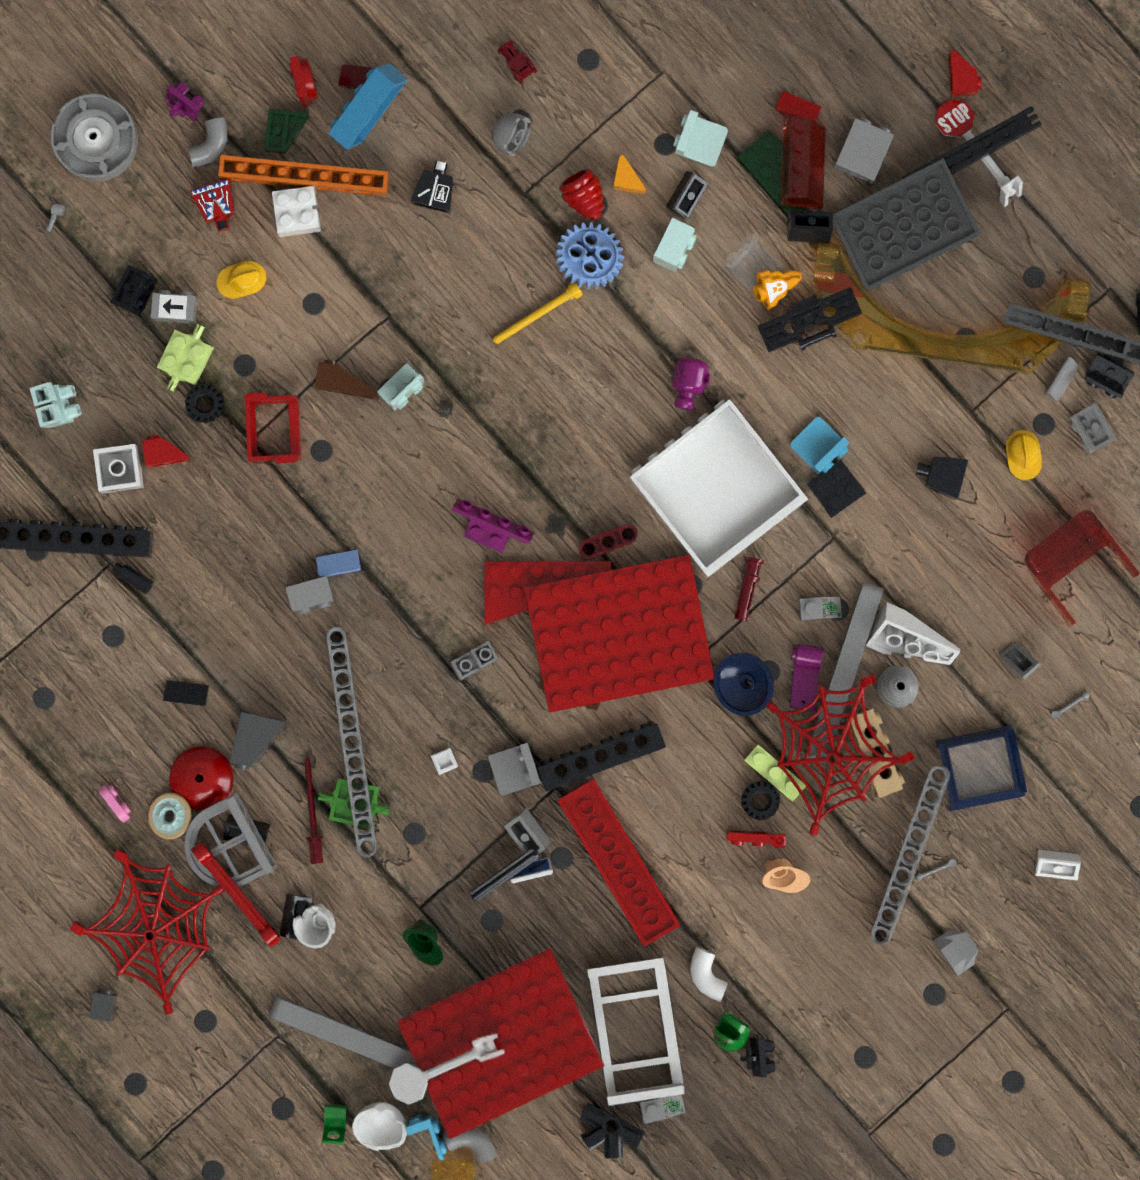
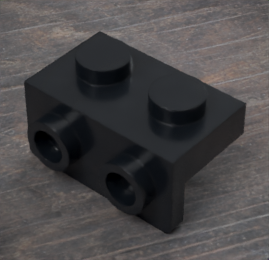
(1108, 376)

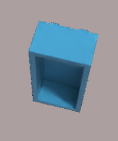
(367, 106)

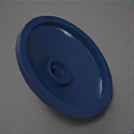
(732, 684)

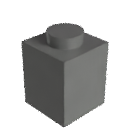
(103, 1005)

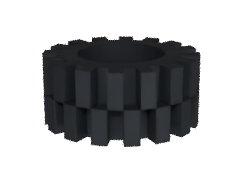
(195, 394)
(770, 791)

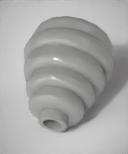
(888, 689)

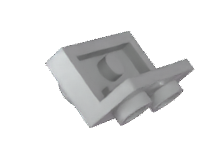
(1092, 428)

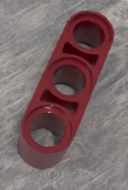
(616, 534)

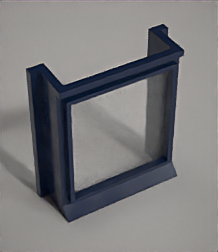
(982, 767)

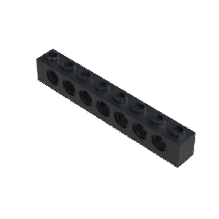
(141, 548)

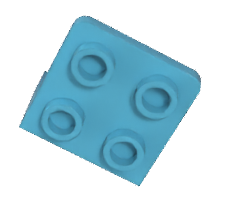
(819, 445)
(418, 1123)

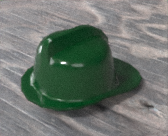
(423, 943)

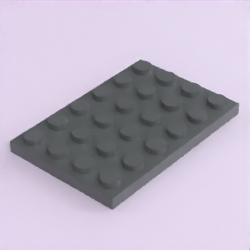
(905, 225)

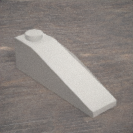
(904, 634)

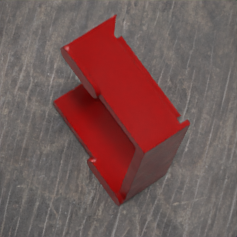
(253, 399)

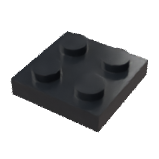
(836, 489)

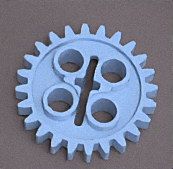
(575, 265)

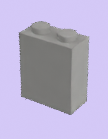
(864, 150)

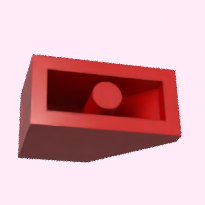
(962, 76)
(161, 452)

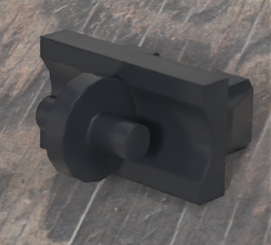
(756, 1057)

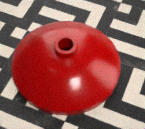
(215, 771)

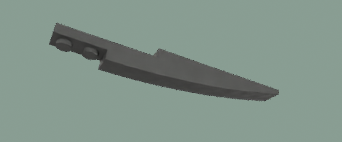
(1073, 333)

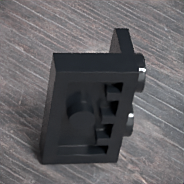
(134, 290)

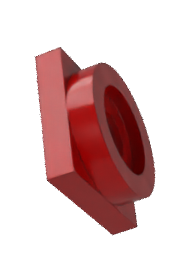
(304, 80)

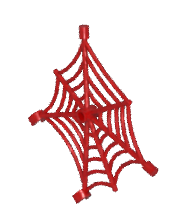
(829, 758)
(79, 929)

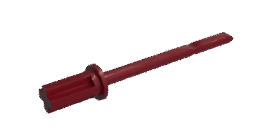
(315, 844)

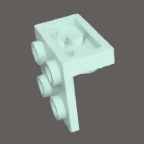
(401, 387)

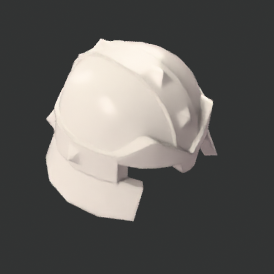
(314, 926)

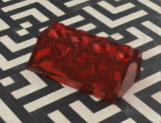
(803, 163)

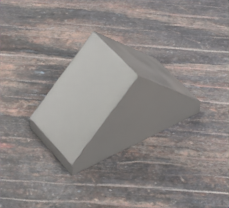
(1019, 661)

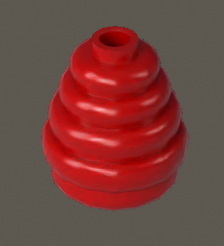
(583, 194)

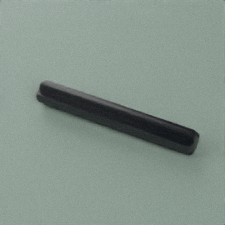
(504, 874)

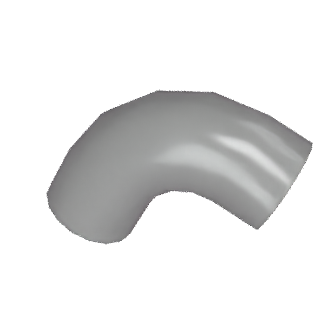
(213, 145)
(476, 1141)

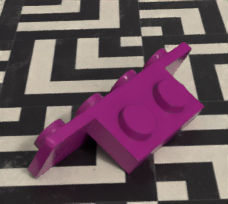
(489, 528)

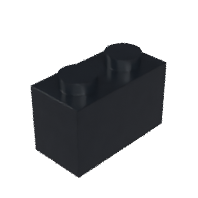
(810, 226)

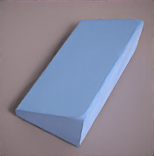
(338, 563)

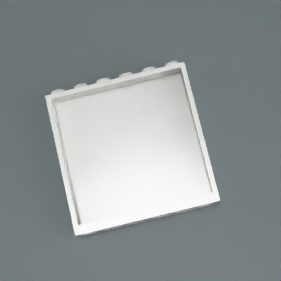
(717, 487)

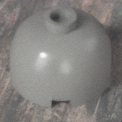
(510, 133)

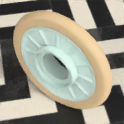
(181, 820)

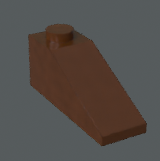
(336, 379)

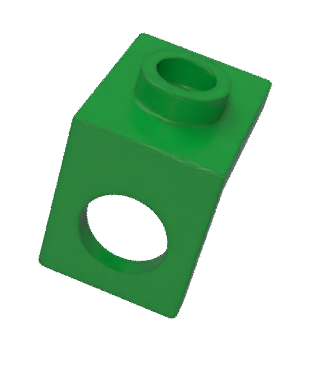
(334, 1123)

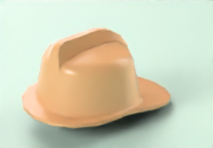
(784, 877)

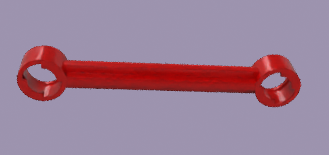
(207, 859)

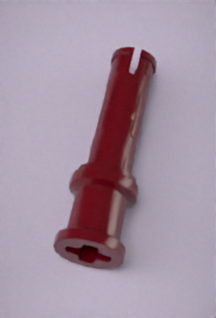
(750, 578)

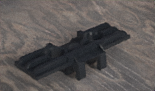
(807, 314)

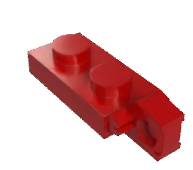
(757, 838)

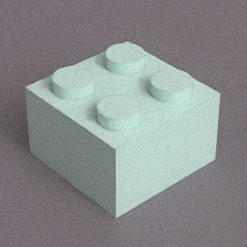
(674, 245)

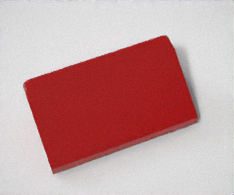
(796, 106)

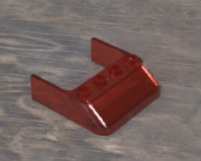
(1067, 550)

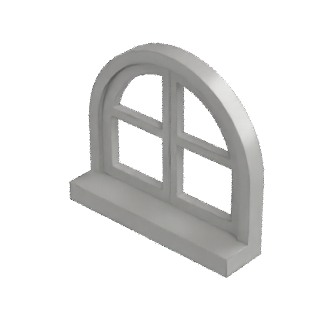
(249, 833)

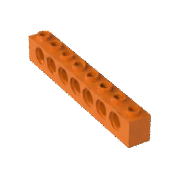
(304, 175)

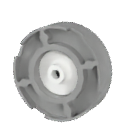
(78, 125)

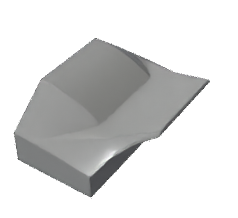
(957, 950)

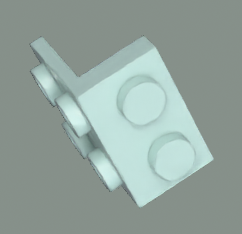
(700, 139)

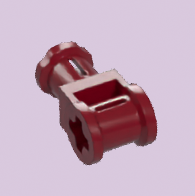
(518, 63)

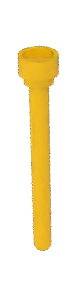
(570, 293)

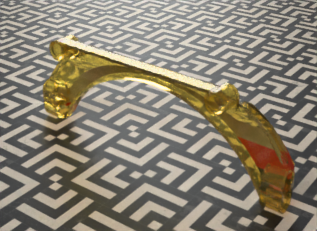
(890, 334)

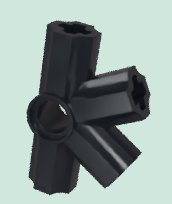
(600, 1133)

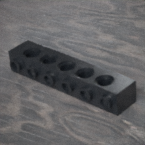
(654, 743)

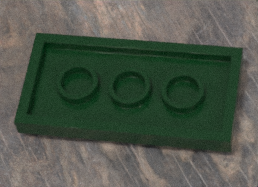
(765, 164)

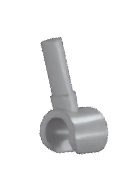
(57, 209)

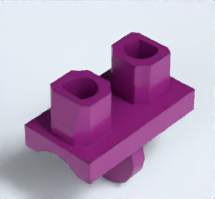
(181, 104)

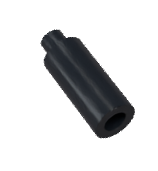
(133, 578)

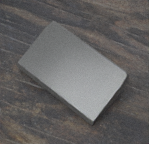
(1062, 379)

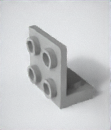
(514, 769)

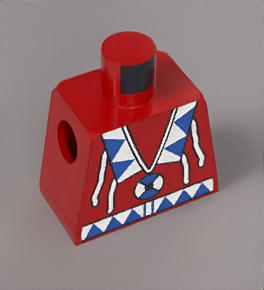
(215, 203)

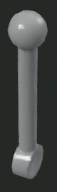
(1055, 714)
(951, 863)

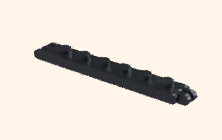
(987, 142)

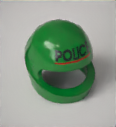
(731, 1033)

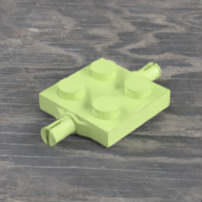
(185, 357)

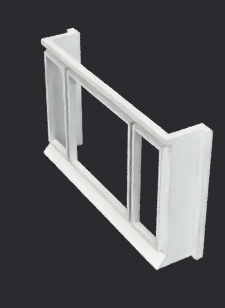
(673, 1059)

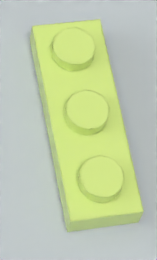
(767, 767)

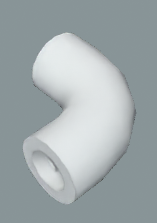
(703, 976)

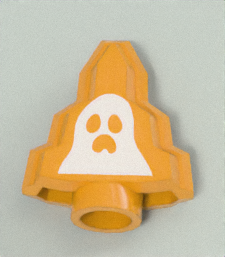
(774, 285)

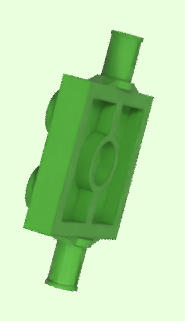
(341, 805)

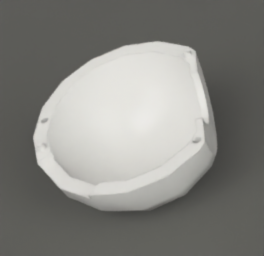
(380, 1126)

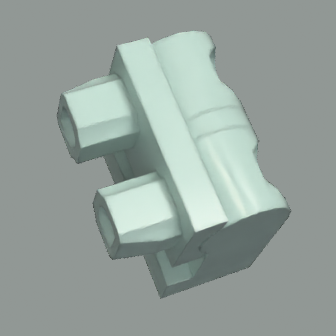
(54, 404)

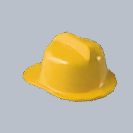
(241, 279)
(1024, 454)

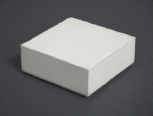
(444, 761)

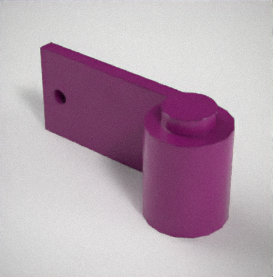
(805, 675)

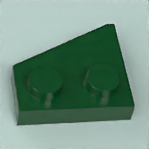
(283, 129)

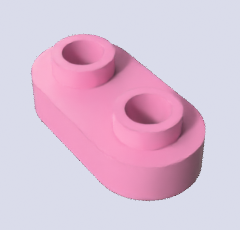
(120, 809)

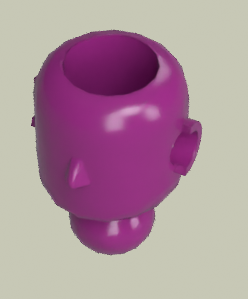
(690, 380)

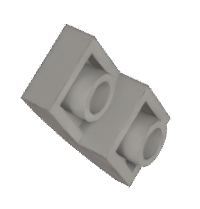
(474, 660)

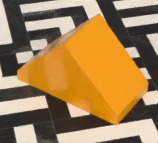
(627, 179)

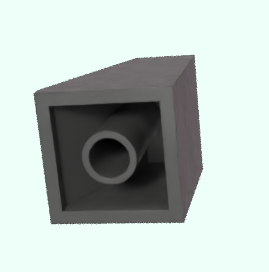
(253, 739)

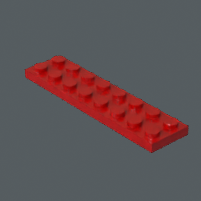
(618, 862)

